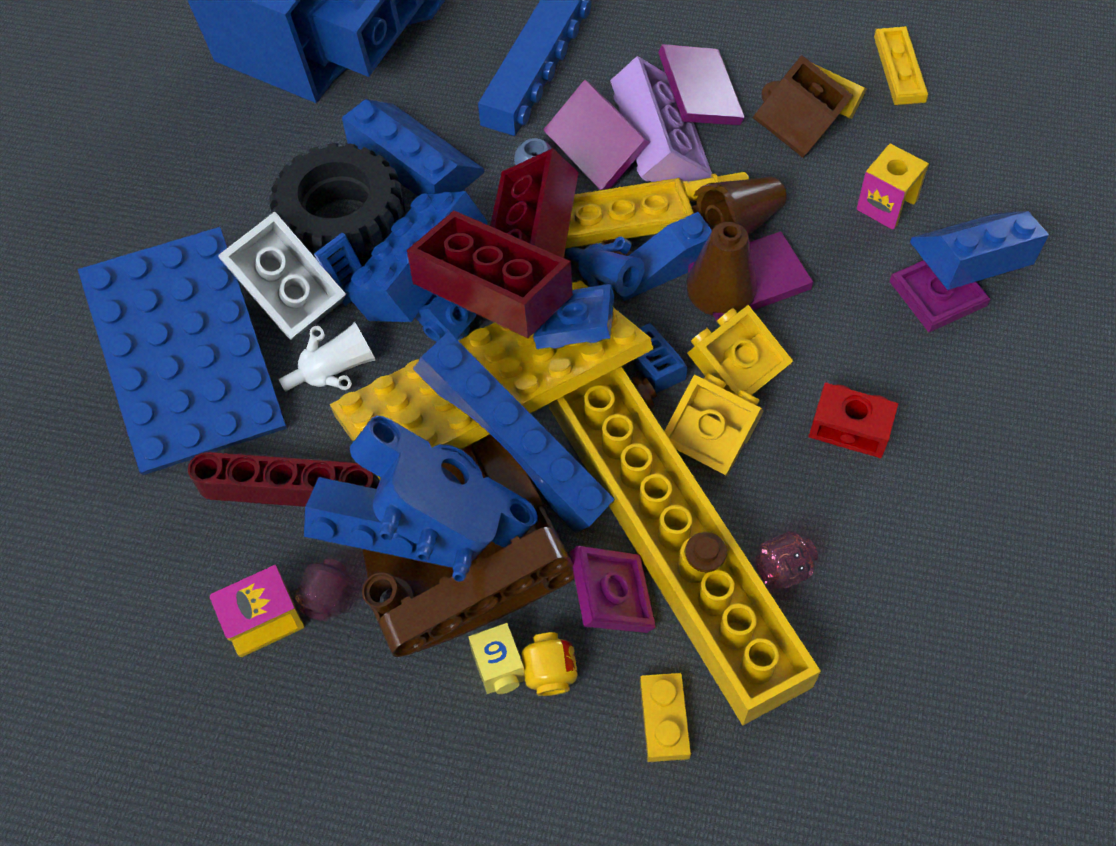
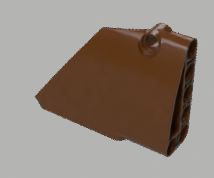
(433, 607)

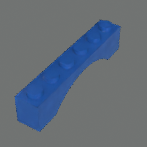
(475, 391)

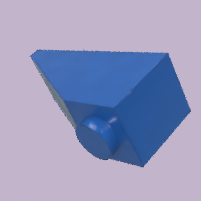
(671, 252)

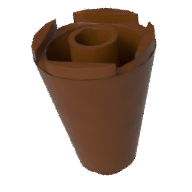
(740, 201)
(723, 271)

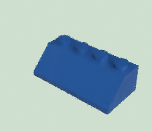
(416, 153)

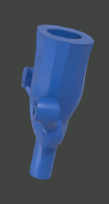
(604, 265)

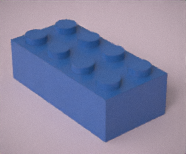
(384, 284)

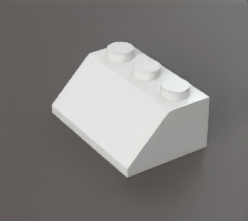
(283, 276)

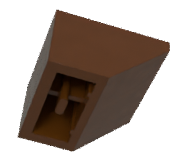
(802, 106)

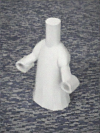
(319, 364)

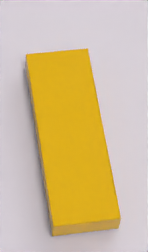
(900, 66)

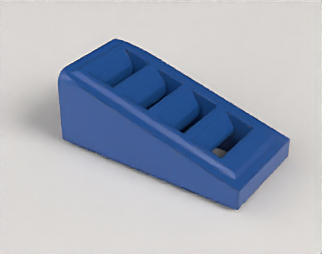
(350, 259)
(668, 376)

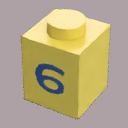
(497, 659)

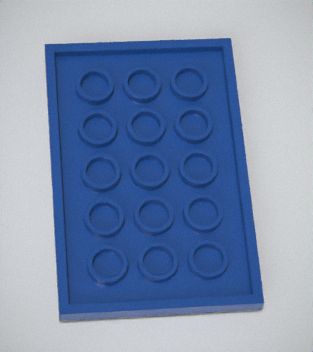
(181, 351)

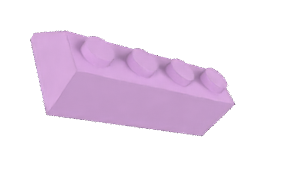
(651, 108)

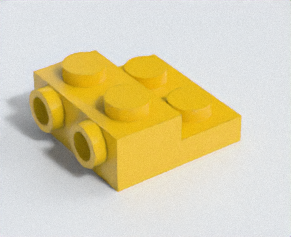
(739, 352)
(713, 423)

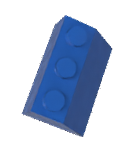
(981, 247)

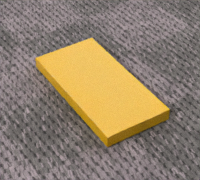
(626, 211)

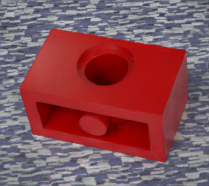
(865, 435)

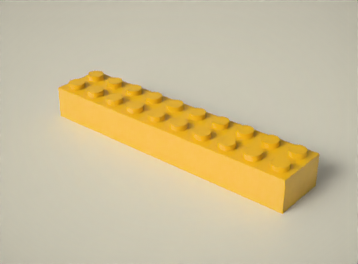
(660, 508)

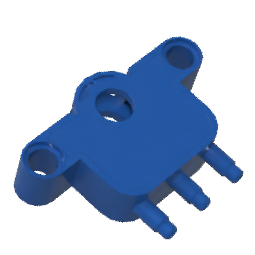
(429, 501)

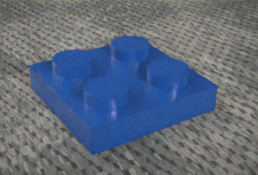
(580, 319)

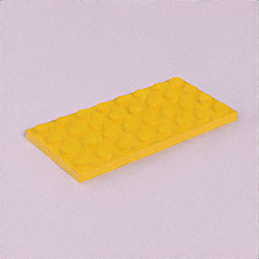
(527, 373)

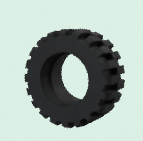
(337, 175)

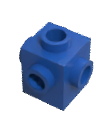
(441, 316)

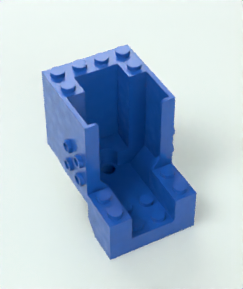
(305, 42)

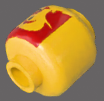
(549, 664)

